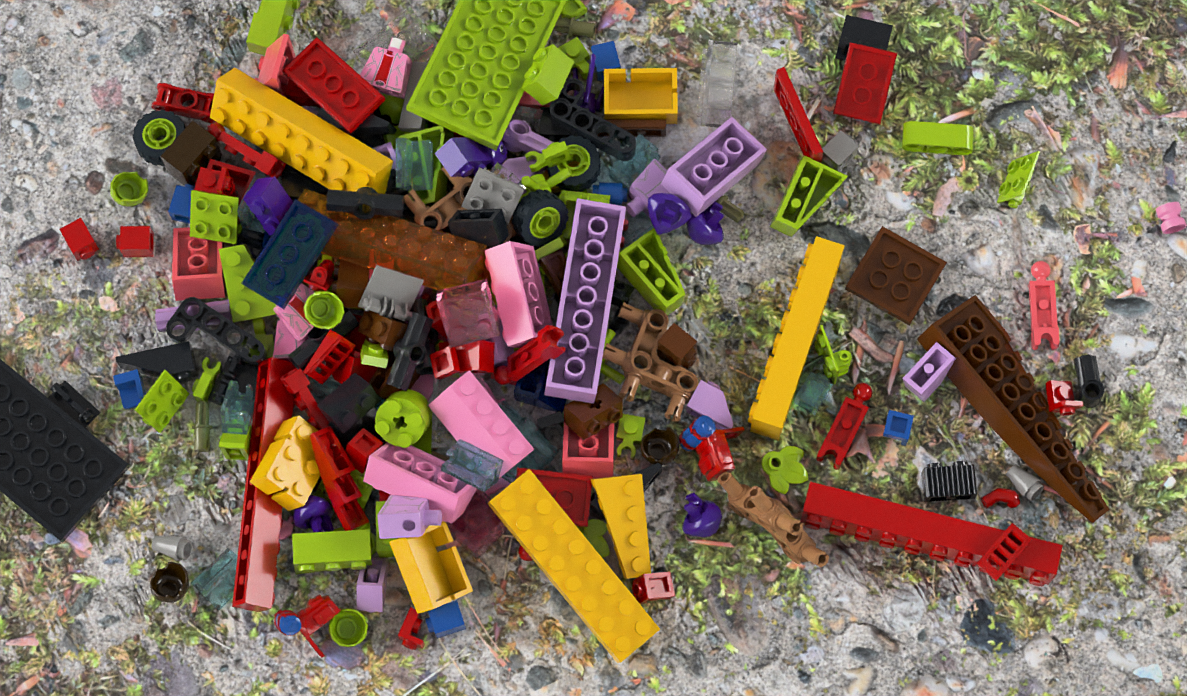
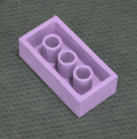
(714, 166)

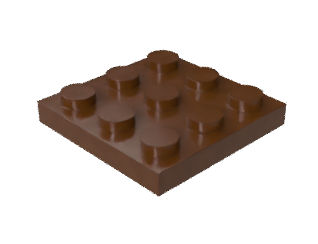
(895, 275)

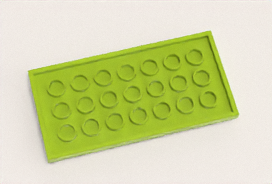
(482, 65)

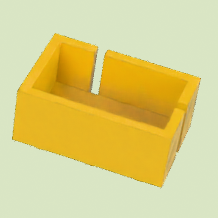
(647, 96)
(289, 465)
(431, 575)

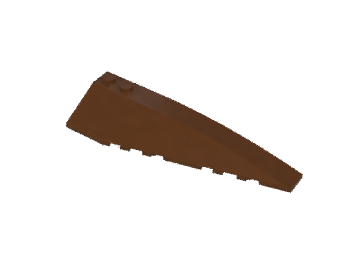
(1006, 398)

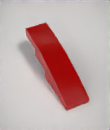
(335, 473)

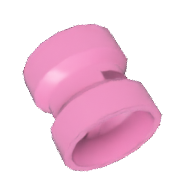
(1170, 217)

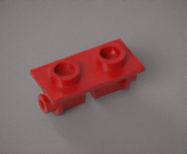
(320, 277)

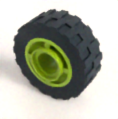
(150, 128)
(586, 172)
(540, 217)

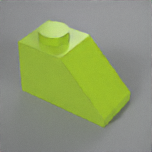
(235, 445)

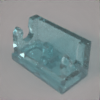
(628, 171)
(237, 409)
(472, 465)

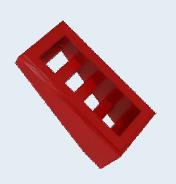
(326, 347)
(1020, 536)

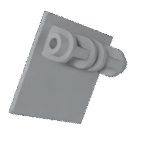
(493, 192)
(390, 293)

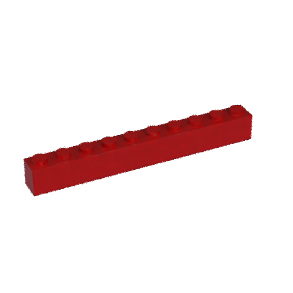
(261, 514)

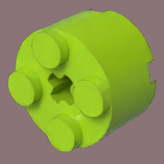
(394, 427)

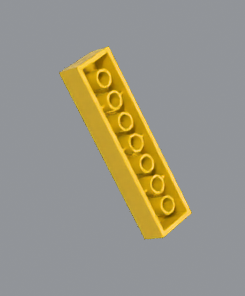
(297, 135)
(797, 336)
(573, 566)

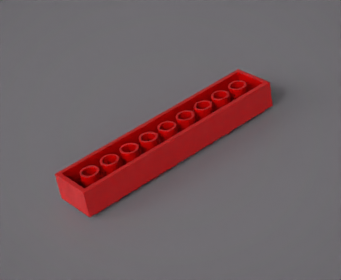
(923, 532)

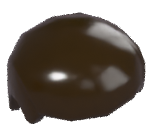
(660, 446)
(170, 583)

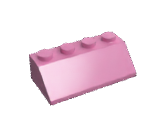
(518, 292)
(478, 420)
(418, 475)

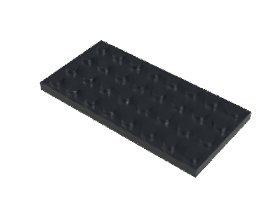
(49, 459)

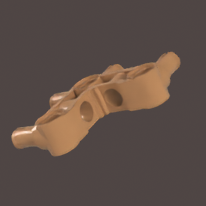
(446, 207)
(655, 372)
(775, 518)

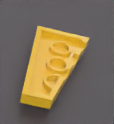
(625, 516)

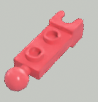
(1043, 307)

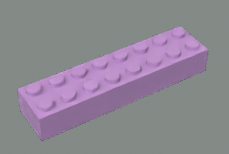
(586, 300)

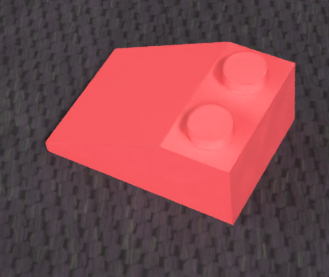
(275, 60)
(196, 267)
(589, 456)

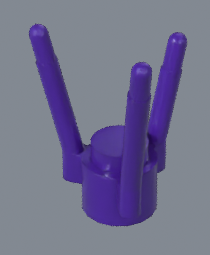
(589, 98)

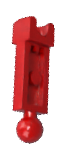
(264, 162)
(531, 355)
(296, 383)
(846, 425)

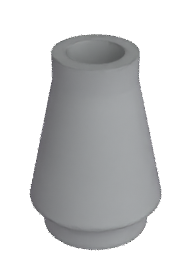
(1026, 483)
(173, 546)

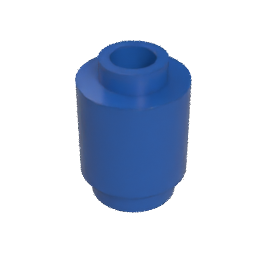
(615, 190)

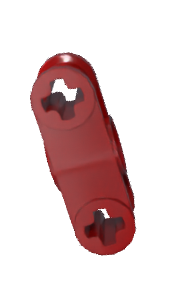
(172, 99)

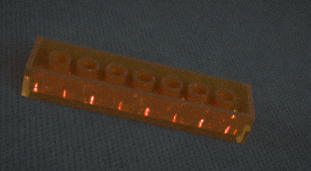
(401, 246)

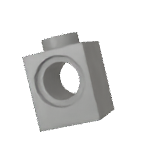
(839, 151)

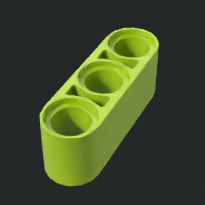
(937, 138)

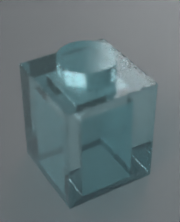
(813, 392)

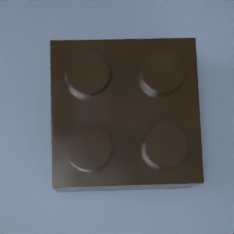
(189, 153)

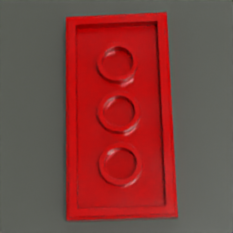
(333, 85)
(796, 116)

